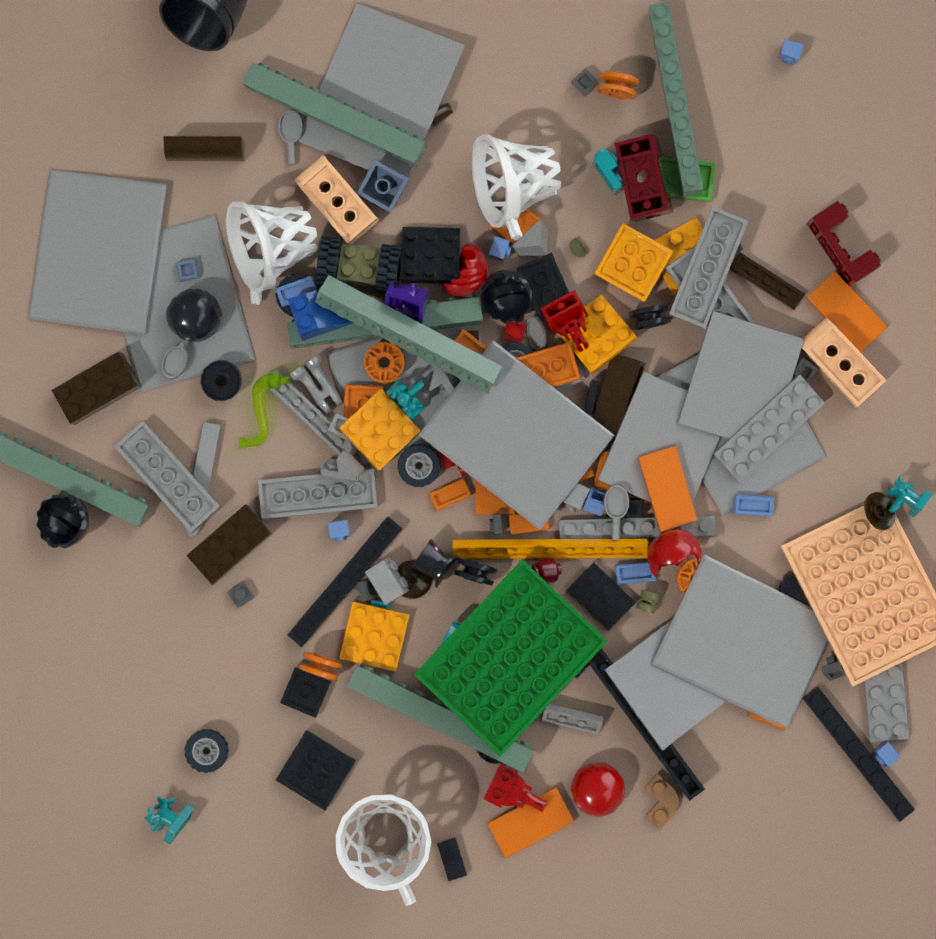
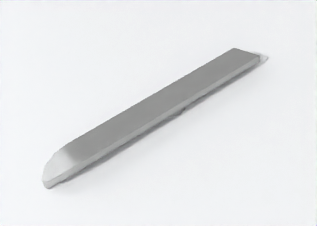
(206, 458)

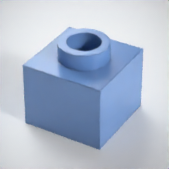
(790, 52)
(499, 249)
(595, 501)
(339, 530)
(886, 754)

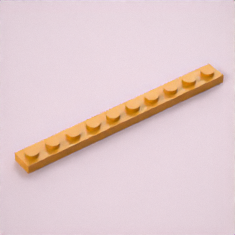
(550, 548)

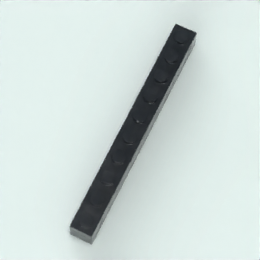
(669, 756)

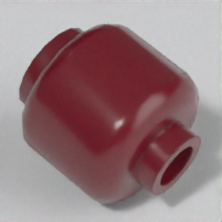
(547, 569)

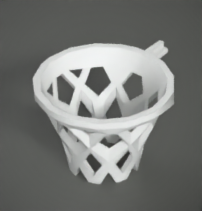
(518, 195)
(271, 246)
(385, 880)

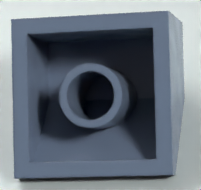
(383, 186)

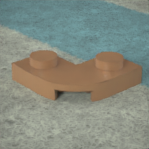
(667, 801)

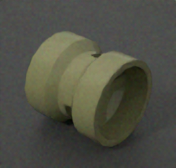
(649, 597)

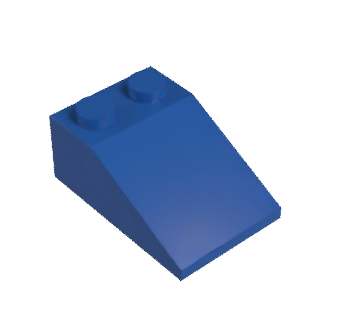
(312, 318)

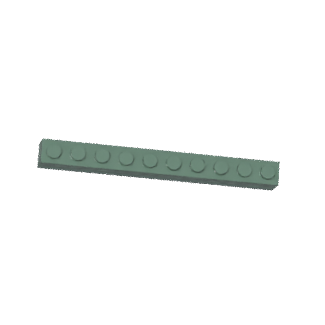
(675, 99)
(334, 114)
(437, 316)
(408, 334)
(71, 481)
(431, 714)

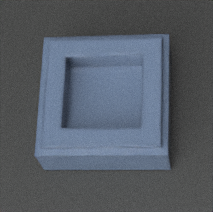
(187, 270)

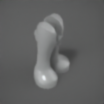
(302, 375)

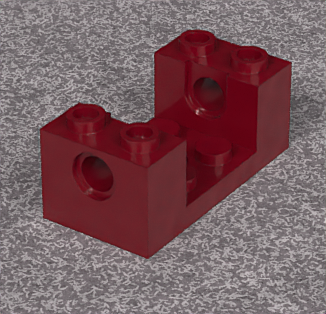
(649, 197)
(821, 228)

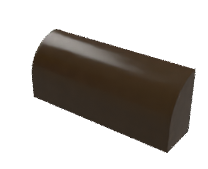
(204, 148)
(617, 391)

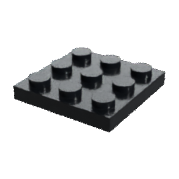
(430, 255)
(315, 770)

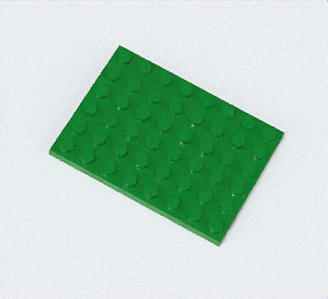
(510, 658)

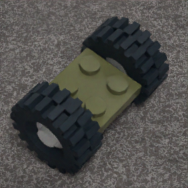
(358, 263)

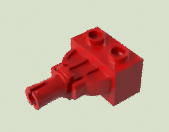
(566, 317)
(508, 788)

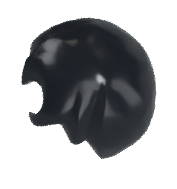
(507, 296)
(194, 315)
(62, 520)

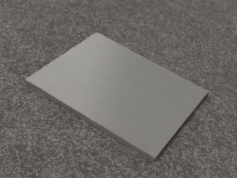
(737, 374)
(653, 426)
(659, 698)

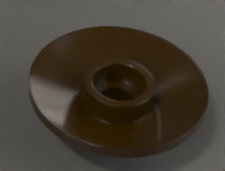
(876, 511)
(422, 582)

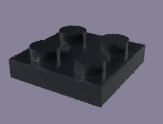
(305, 692)

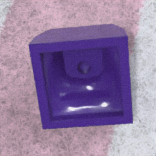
(408, 300)

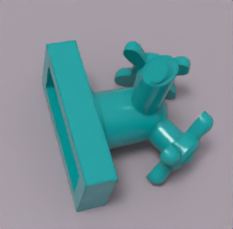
(405, 398)
(903, 493)
(167, 817)

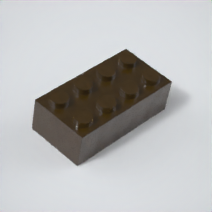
(96, 388)
(229, 544)

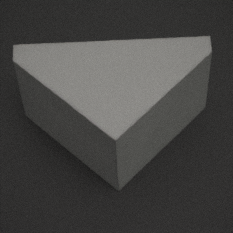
(533, 241)

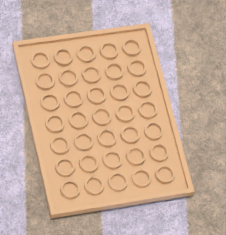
(865, 593)

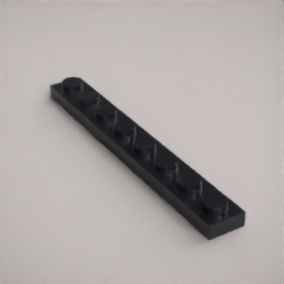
(344, 581)
(858, 754)

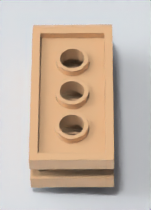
(312, 183)
(828, 335)

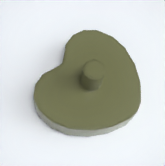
(578, 248)

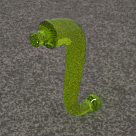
(264, 383)

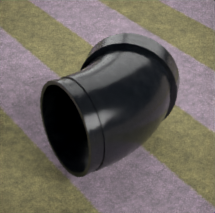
(202, 23)

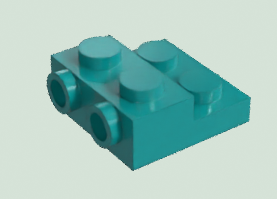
(606, 166)

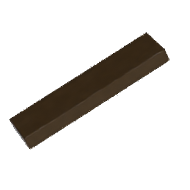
(767, 281)

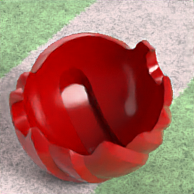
(472, 272)
(672, 549)
(597, 789)

